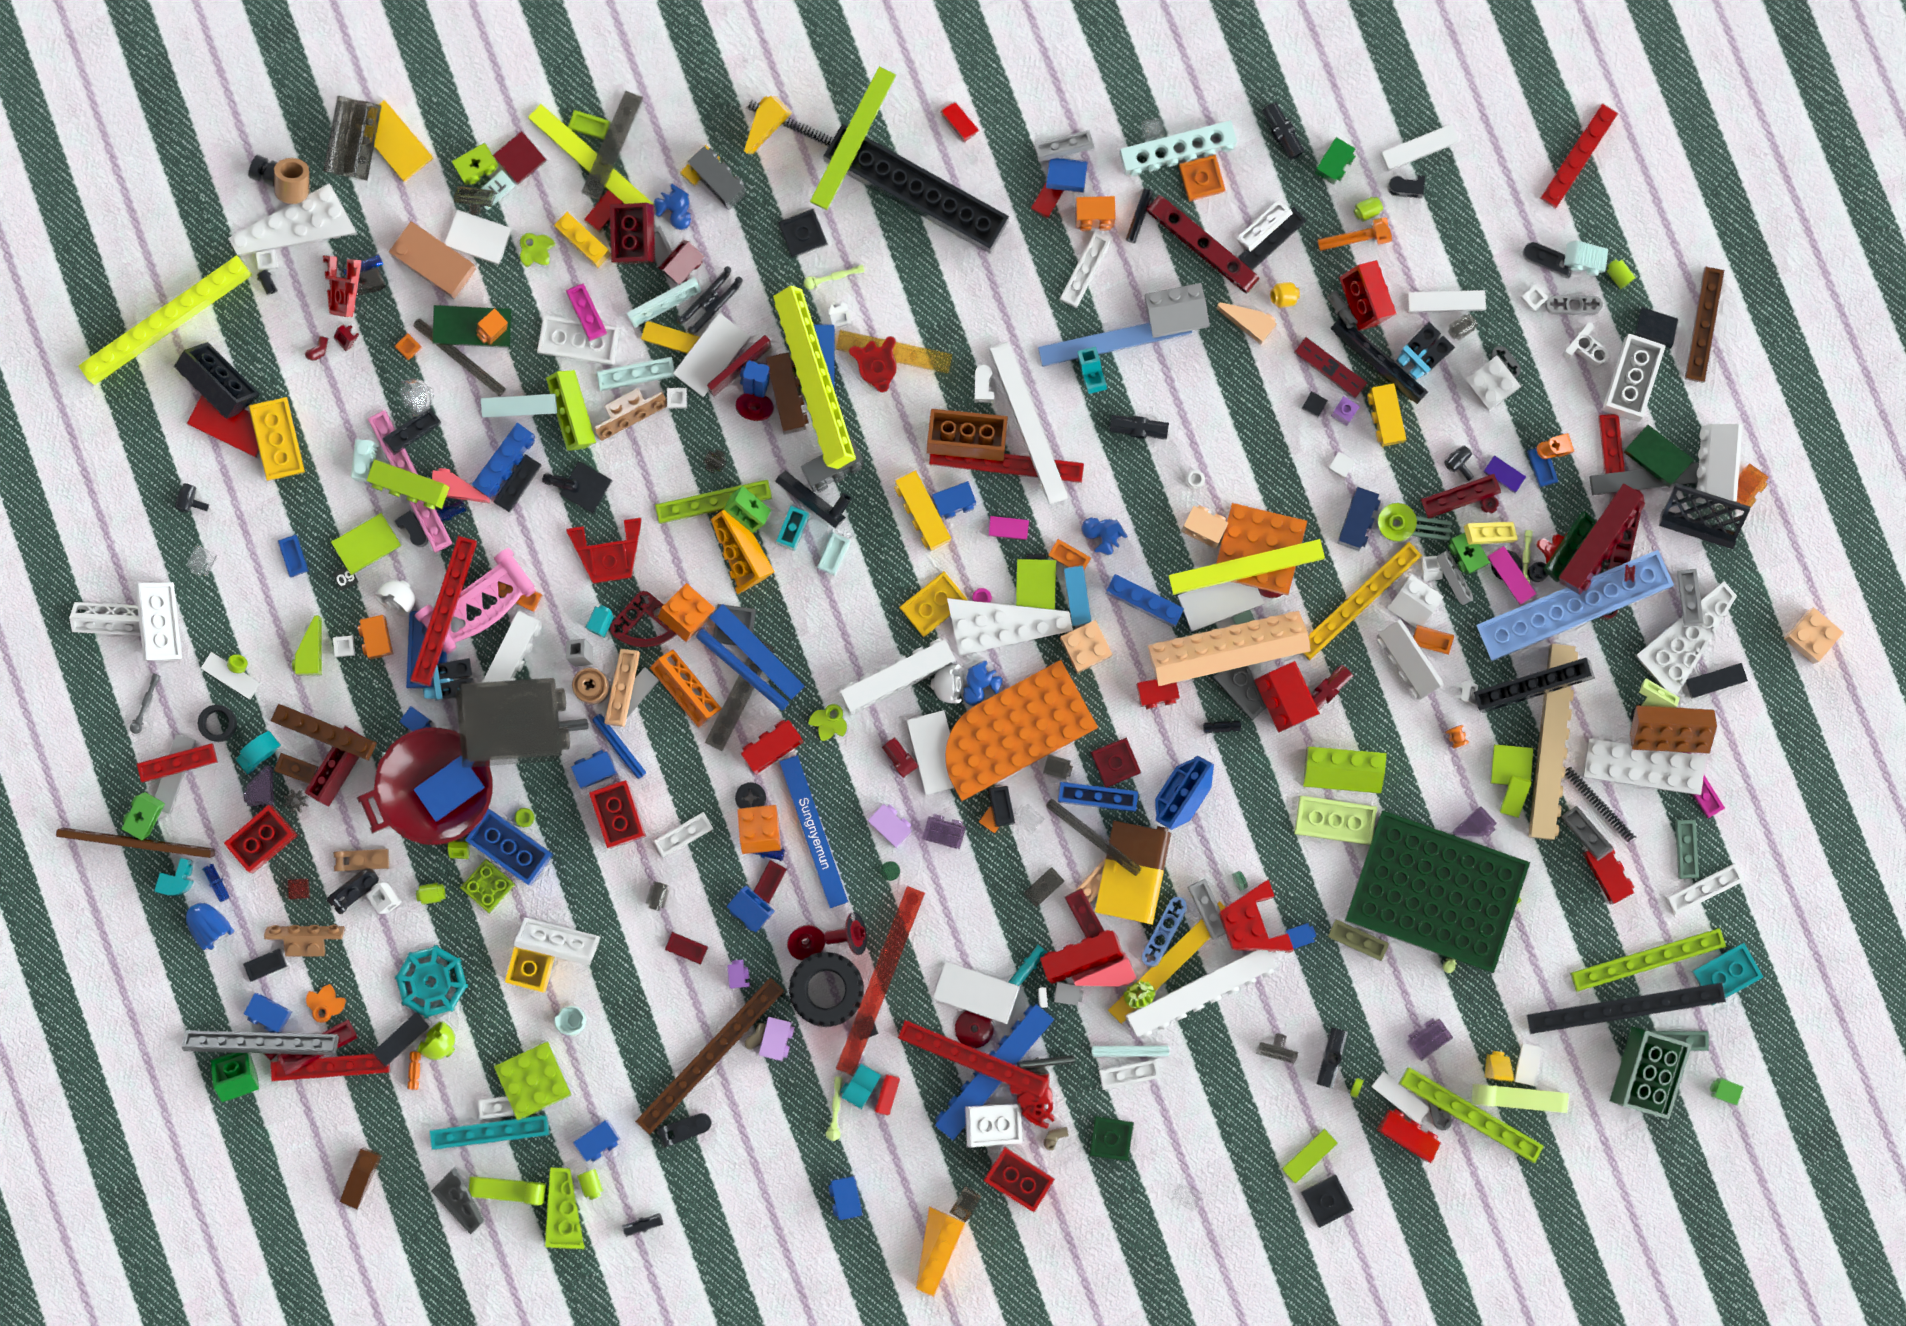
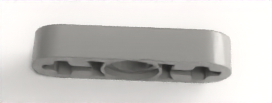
(1568, 311)
(1454, 578)

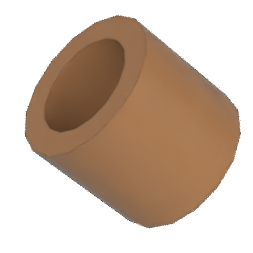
(291, 180)
(593, 695)

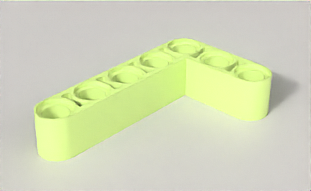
(1519, 1098)

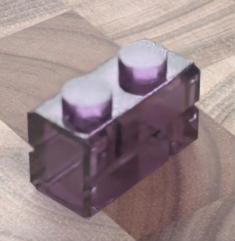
(944, 832)
(1428, 1039)

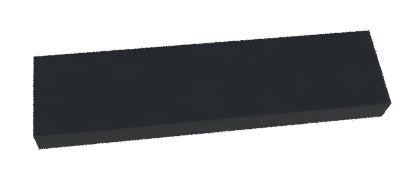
(1273, 240)

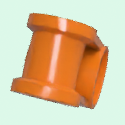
(1555, 446)

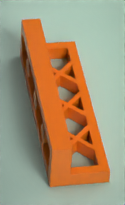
(682, 689)

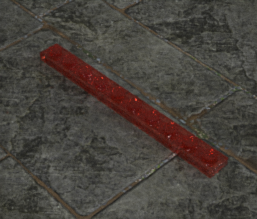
(880, 981)

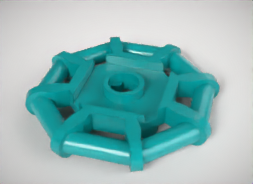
(441, 986)

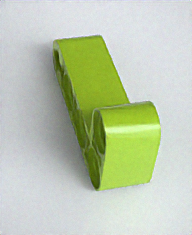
(507, 1190)

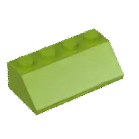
(1344, 769)

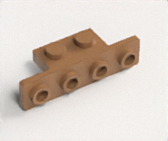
(628, 411)
(304, 939)

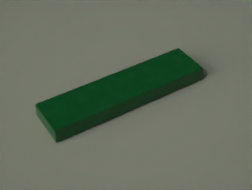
(1569, 545)

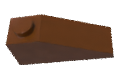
(360, 1177)

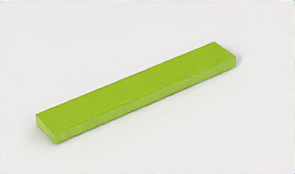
(707, 502)

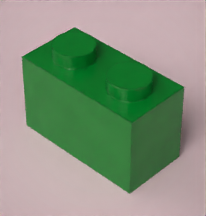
(1336, 158)

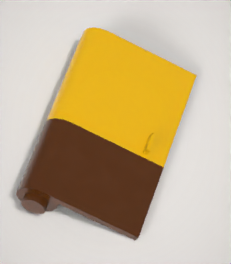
(1122, 892)

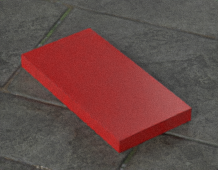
(234, 431)

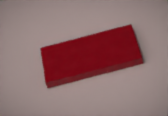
(734, 369)

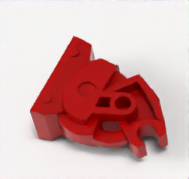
(1033, 1106)

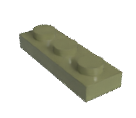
(1358, 940)

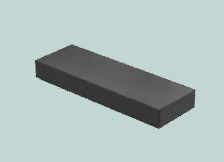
(1587, 833)

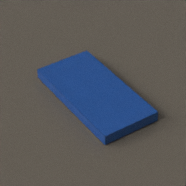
(415, 639)

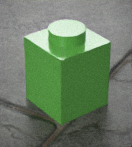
(1726, 1091)

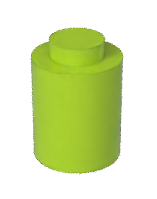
(1620, 273)
(590, 1184)

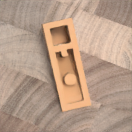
(1251, 321)

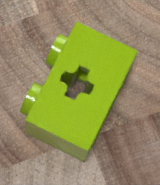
(484, 159)

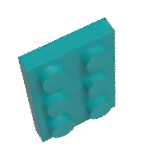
(1733, 968)

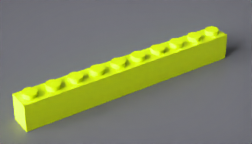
(165, 320)
(814, 377)

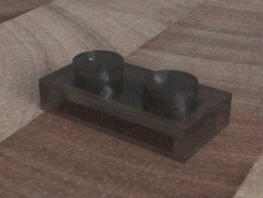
(1044, 887)

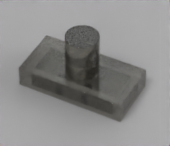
(474, 197)
(1277, 1050)

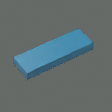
(1077, 595)

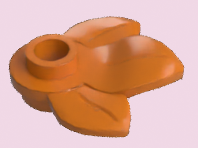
(325, 1000)

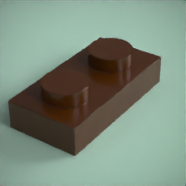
(295, 768)

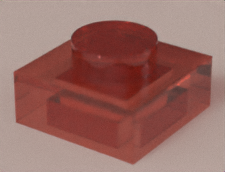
(298, 889)

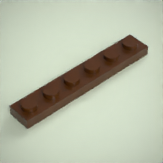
(1704, 324)
(323, 732)

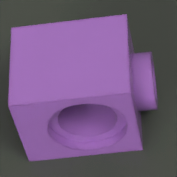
(1345, 410)

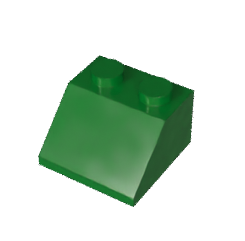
(234, 1075)

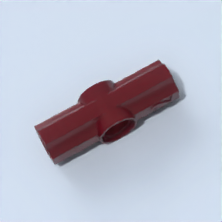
(1330, 686)

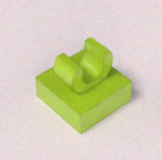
(458, 849)

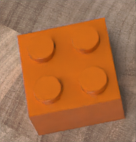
(1095, 213)
(686, 612)
(759, 829)

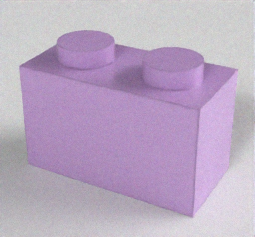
(889, 825)
(776, 1039)

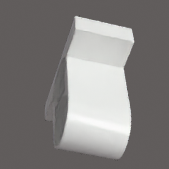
(1592, 347)

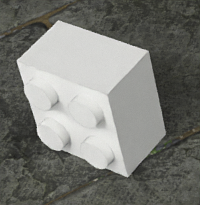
(1493, 382)

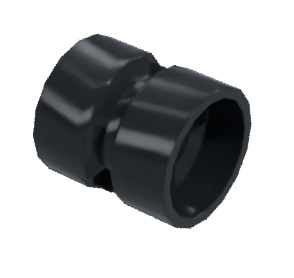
(262, 169)

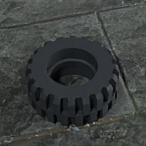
(799, 989)

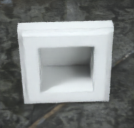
(1431, 569)

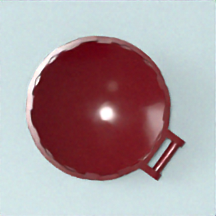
(405, 767)

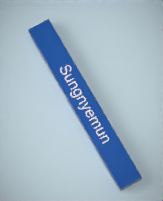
(813, 831)

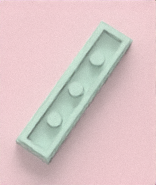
(664, 302)
(635, 374)
(519, 405)

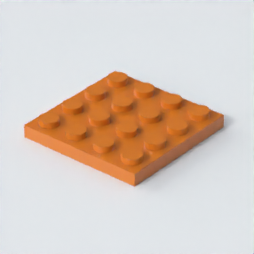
(1256, 532)

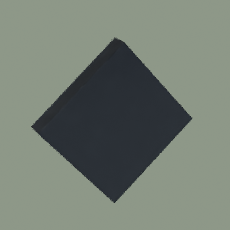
(802, 233)
(1656, 327)
(590, 487)
(1327, 1201)

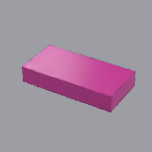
(1008, 528)

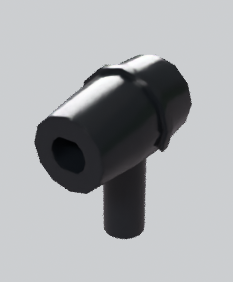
(1457, 461)
(185, 499)

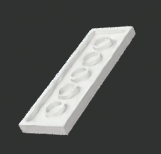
(1644, 768)

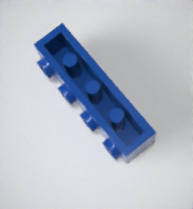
(503, 460)

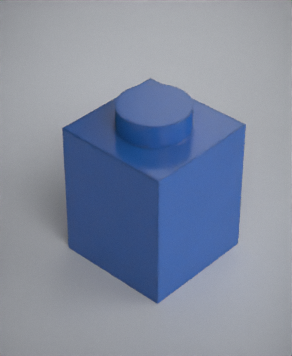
(415, 720)
(1301, 935)

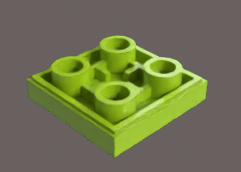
(1509, 762)
(487, 886)

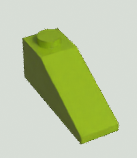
(309, 653)

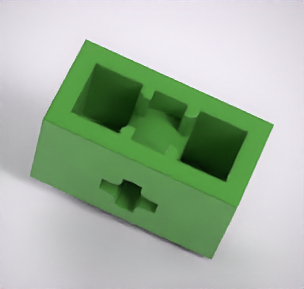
(747, 509)
(1467, 564)
(150, 809)

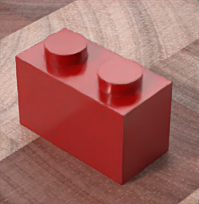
(1151, 694)

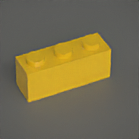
(582, 239)
(1386, 415)

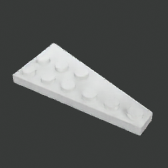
(306, 222)
(994, 625)
(1680, 647)

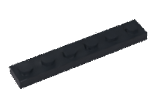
(1380, 361)

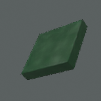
(1111, 1138)

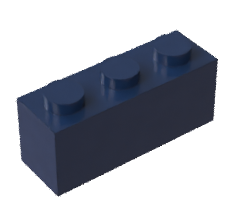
(1359, 519)

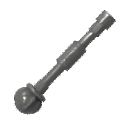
(136, 725)

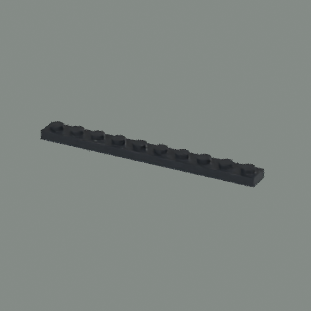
(1626, 1008)

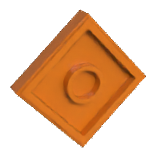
(1202, 178)

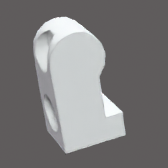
(982, 378)

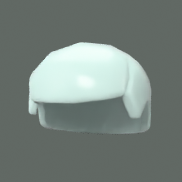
(570, 1020)

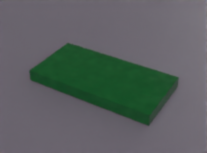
(459, 324)

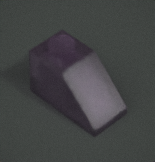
(261, 789)
(1476, 825)

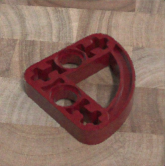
(649, 609)

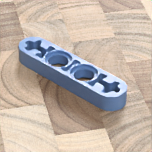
(1167, 933)

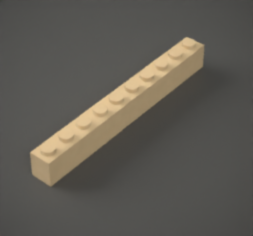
(1551, 751)

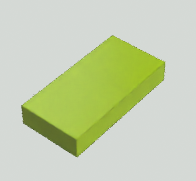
(589, 125)
(1515, 796)

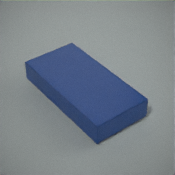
(1542, 468)
(293, 556)

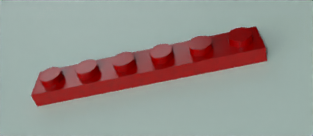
(1579, 156)
(331, 1068)

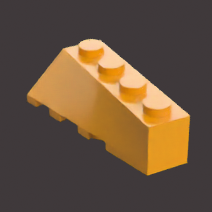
(743, 552)
(938, 1245)

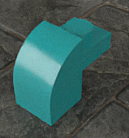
(1091, 370)
(257, 751)
(176, 884)

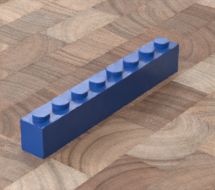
(982, 1086)

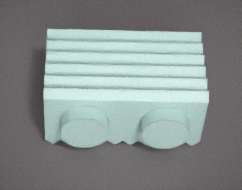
(1586, 257)
(363, 459)

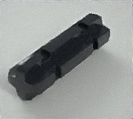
(560, 481)
(1224, 726)

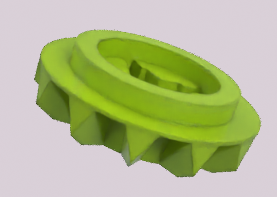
(1144, 998)

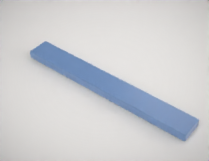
(1104, 343)

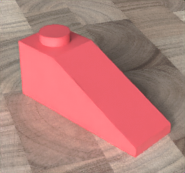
(458, 488)
(1110, 974)

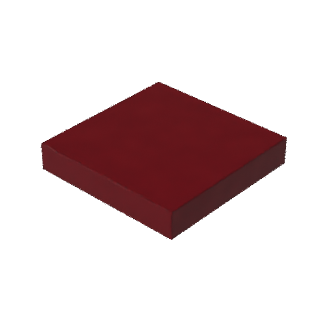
(520, 157)
(1116, 762)

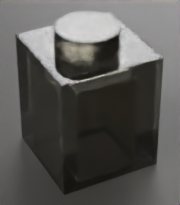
(1057, 767)
(965, 1204)

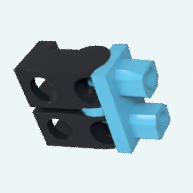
(1420, 356)
(443, 682)

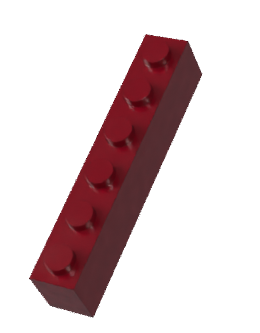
(1602, 539)

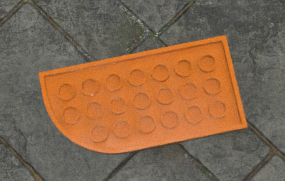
(1015, 730)

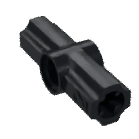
(1283, 131)
(1139, 427)
(1336, 1045)

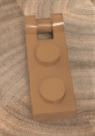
(362, 860)

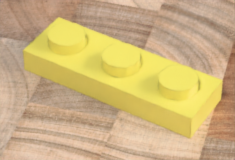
(1490, 533)

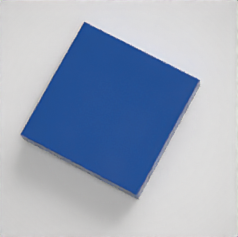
(1067, 175)

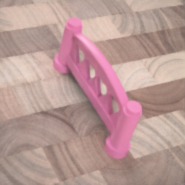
(507, 572)

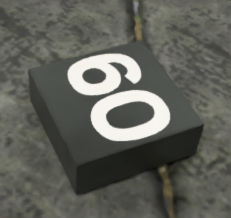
(345, 579)

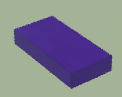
(1505, 474)

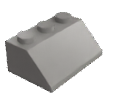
(1176, 310)

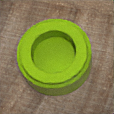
(237, 664)
(524, 817)
(1356, 1087)

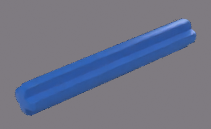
(619, 746)

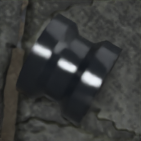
(1539, 566)

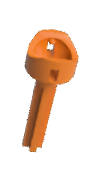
(1380, 232)

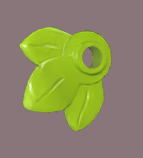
(538, 251)
(829, 725)

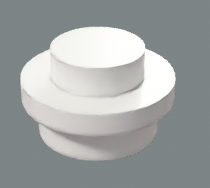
(1195, 479)

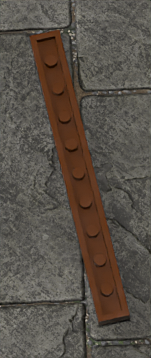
(709, 1056)

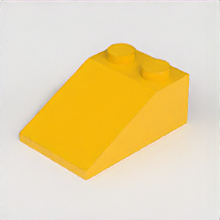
(766, 121)

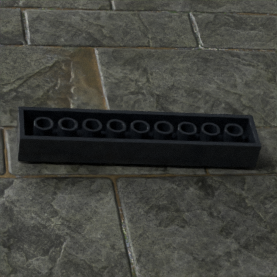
(924, 193)

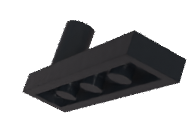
(830, 514)

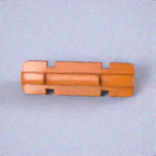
(414, 1070)

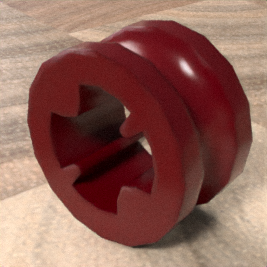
(1629, 573)

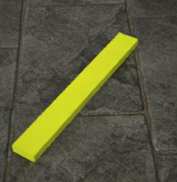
(583, 154)
(1246, 567)

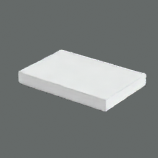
(478, 237)
(993, 1125)

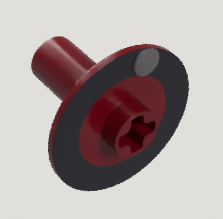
(853, 934)

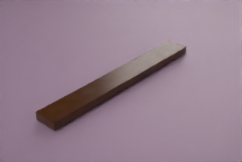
(135, 842)

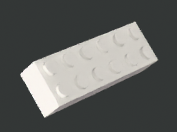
(897, 677)

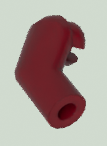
(318, 351)

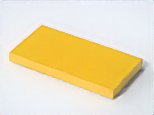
(399, 144)
(276, 439)

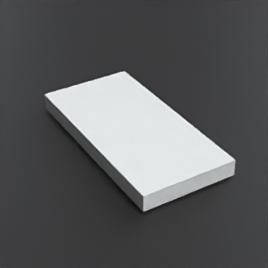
(568, 340)
(711, 354)
(1218, 603)
(158, 621)
(929, 740)
(557, 941)
(976, 992)

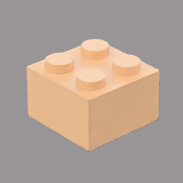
(1205, 526)
(1813, 635)
(1086, 646)

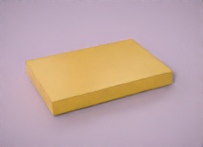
(930, 605)

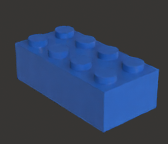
(509, 847)

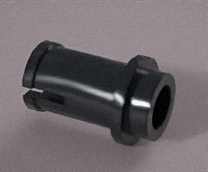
(267, 282)

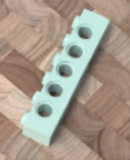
(1223, 131)

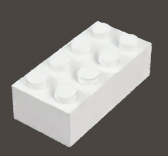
(1633, 377)

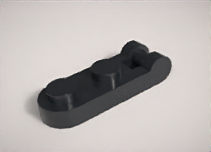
(1546, 258)
(353, 890)
(685, 1129)

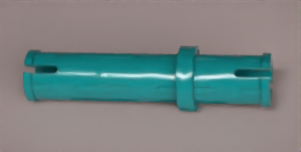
(1028, 965)

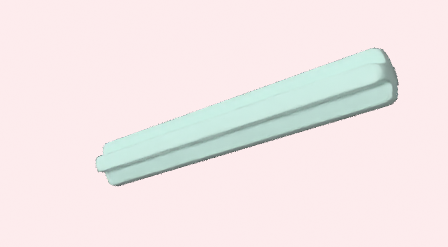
(1129, 1051)

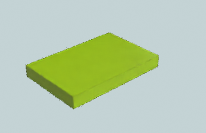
(366, 544)
(1036, 583)

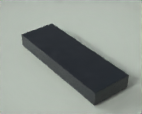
(411, 431)
(517, 483)
(1716, 680)
(400, 1039)

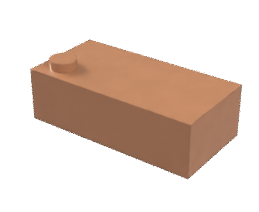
(432, 260)

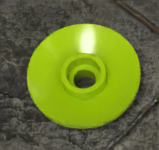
(1404, 515)

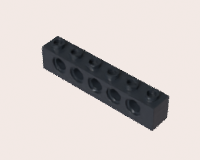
(1534, 685)

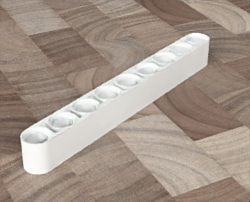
(1028, 423)

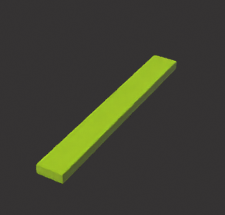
(853, 138)
(1648, 959)
(1471, 1115)

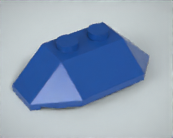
(1184, 792)

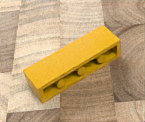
(923, 511)

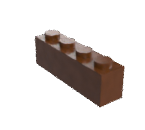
(786, 393)

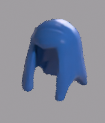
(206, 925)

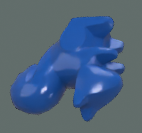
(676, 202)
(1107, 530)
(977, 679)

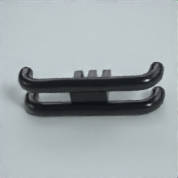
(710, 301)

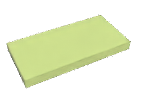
(1335, 820)

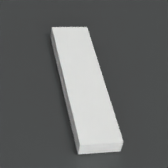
(1420, 147)
(1085, 270)
(1446, 301)
(1705, 889)

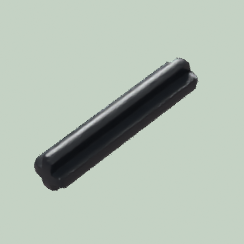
(1139, 215)

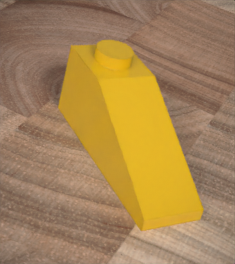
(1498, 1067)

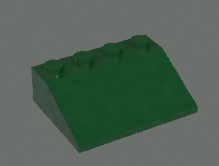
(1650, 1072)

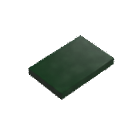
(1658, 456)

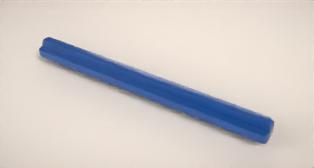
(744, 671)

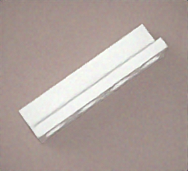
(105, 623)

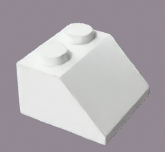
(1415, 602)

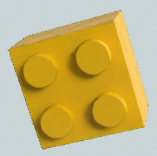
(529, 969)

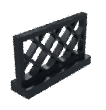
(1699, 527)

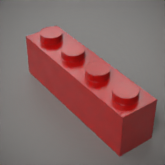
(1082, 956)

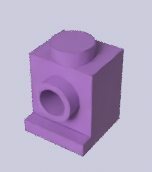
(738, 974)

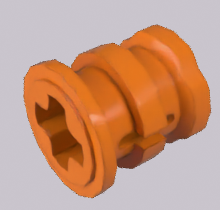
(1457, 736)

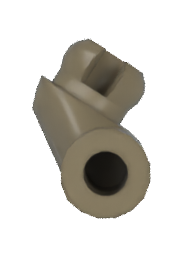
(756, 1039)
(1053, 1136)

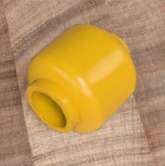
(1284, 294)

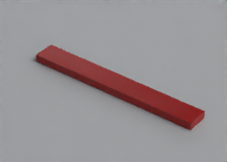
(1010, 465)
(443, 611)
(973, 1059)

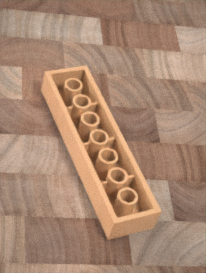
(1229, 648)

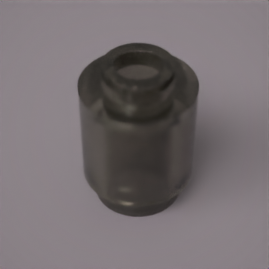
(1462, 326)
(657, 896)

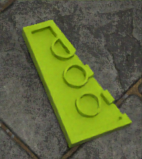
(562, 1220)

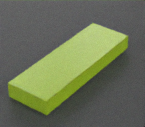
(1309, 1156)

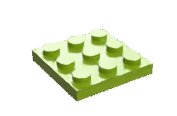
(532, 1080)

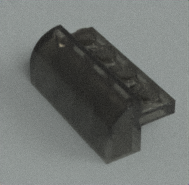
(352, 138)

